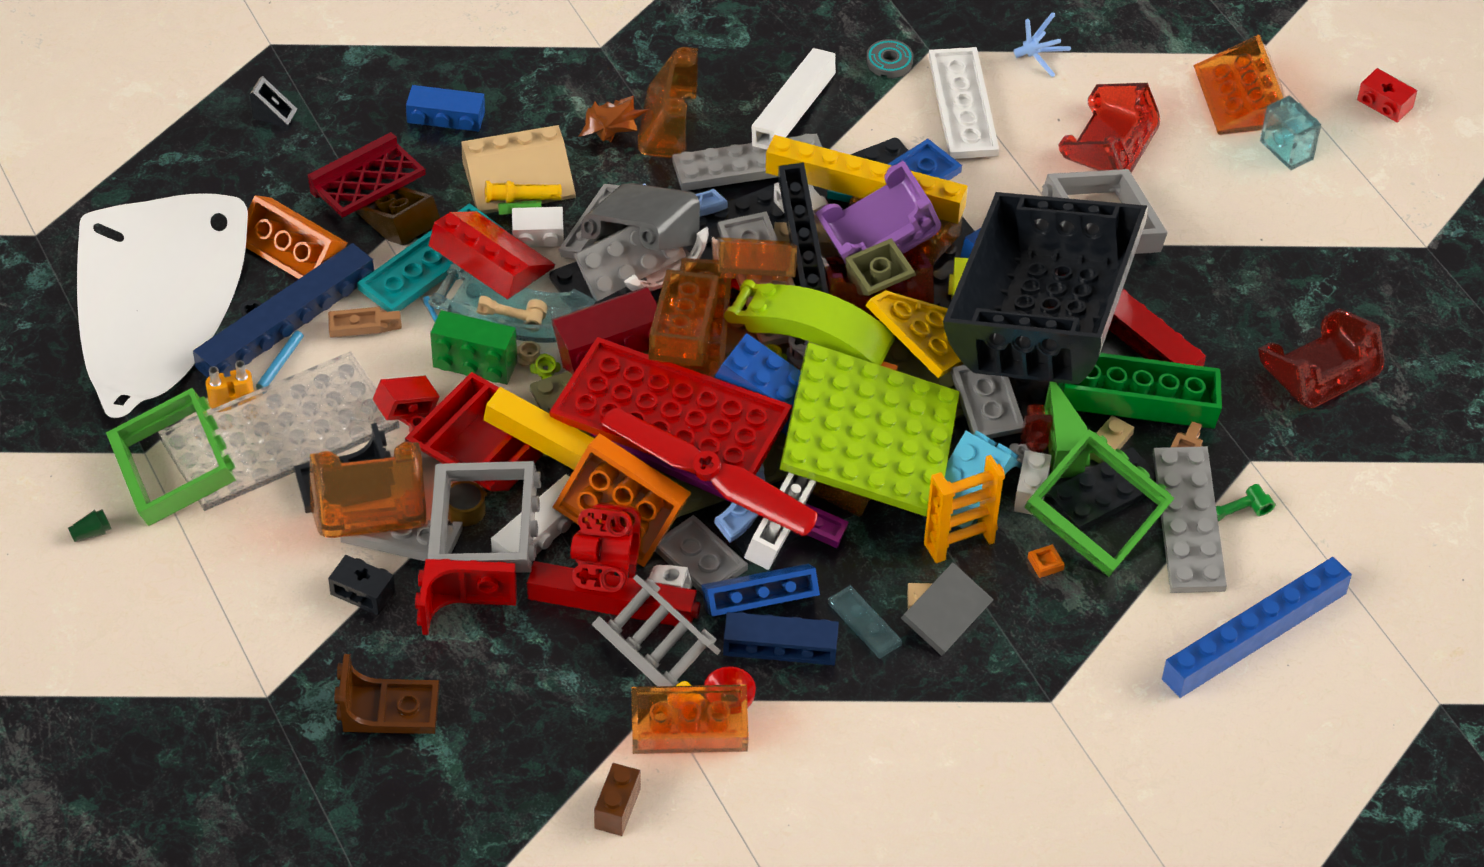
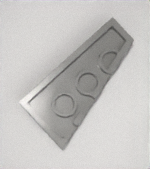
(407, 542)

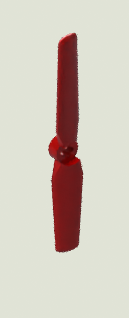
(729, 480)

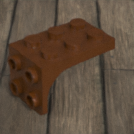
(384, 704)

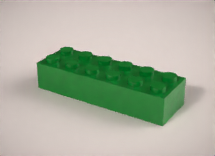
(1149, 390)

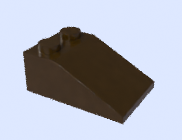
(401, 215)

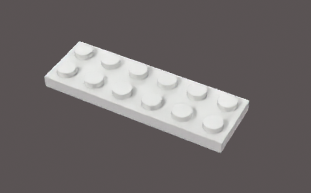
(963, 103)

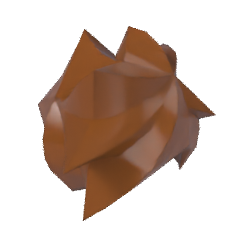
(611, 118)

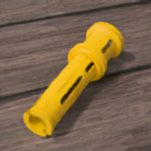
(510, 191)

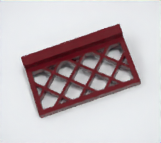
(359, 164)

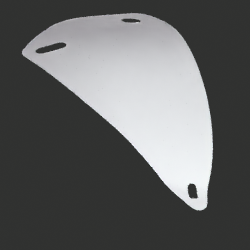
(168, 270)

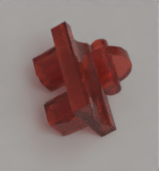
(1036, 429)

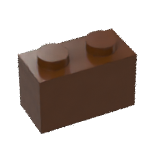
(617, 799)

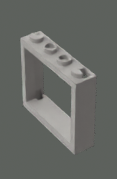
(1107, 181)
(481, 472)

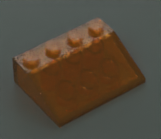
(1240, 86)

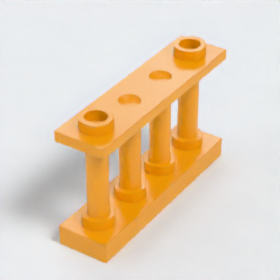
(942, 506)

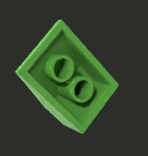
(1065, 431)

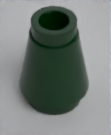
(90, 526)

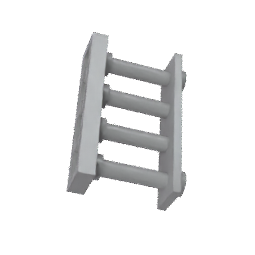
(630, 646)

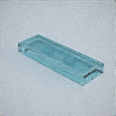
(865, 621)

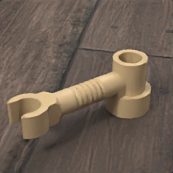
(534, 312)

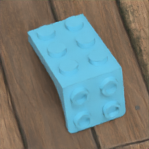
(970, 459)

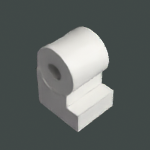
(671, 575)

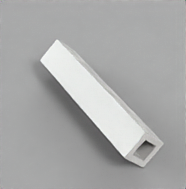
(794, 98)

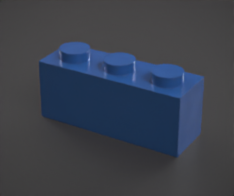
(445, 108)

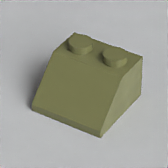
(878, 268)

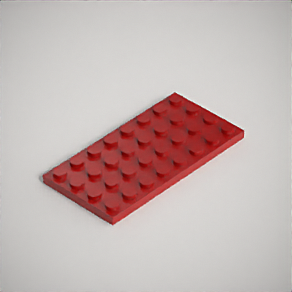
(678, 400)

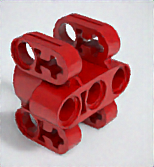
(606, 545)

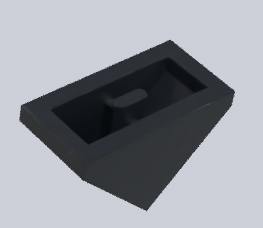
(270, 104)

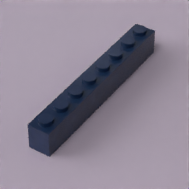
(284, 312)

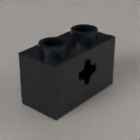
(362, 584)

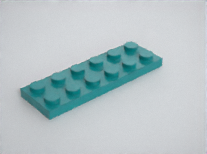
(408, 273)

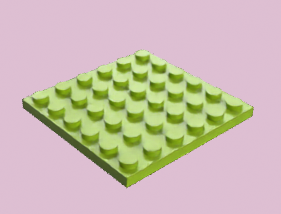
(869, 429)

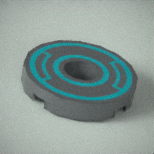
(889, 49)

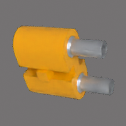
(225, 389)

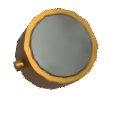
(466, 503)

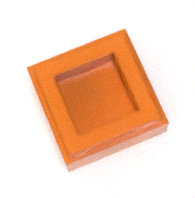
(1046, 561)

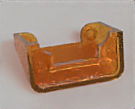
(664, 125)
(367, 493)

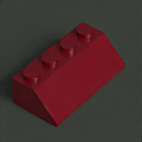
(619, 320)

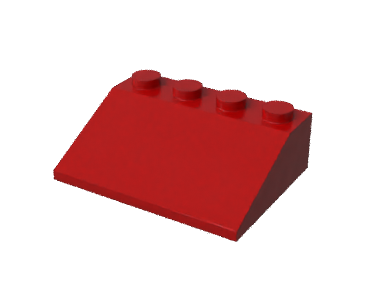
(488, 252)

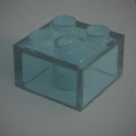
(1290, 132)

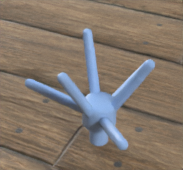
(1033, 47)

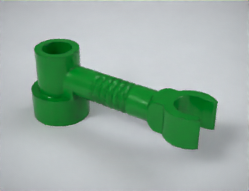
(1256, 499)

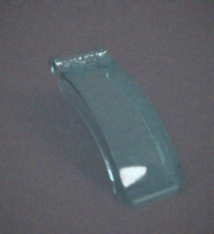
(467, 299)

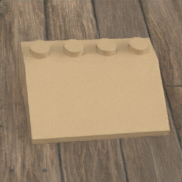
(517, 157)

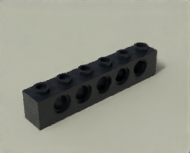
(802, 226)

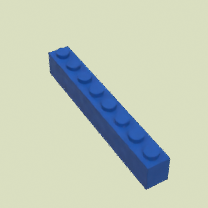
(1256, 627)

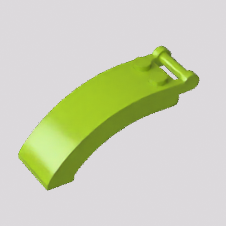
(811, 317)

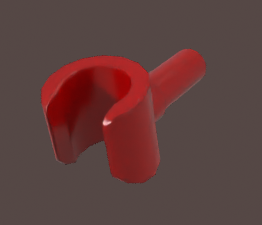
(412, 422)

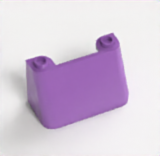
(893, 212)

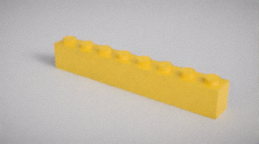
(859, 175)

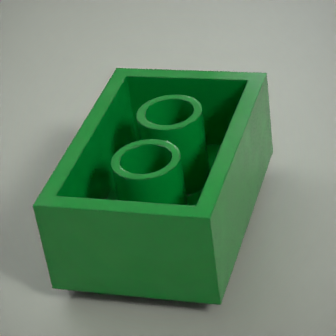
(474, 346)

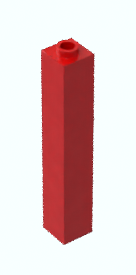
(555, 586)

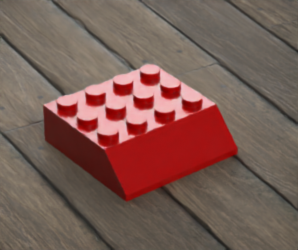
(459, 434)

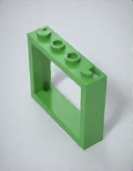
(152, 422)
(1072, 535)

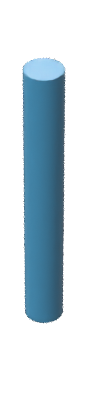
(280, 360)

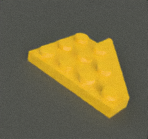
(918, 328)

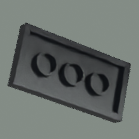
(1097, 493)

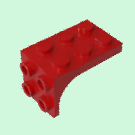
(463, 582)

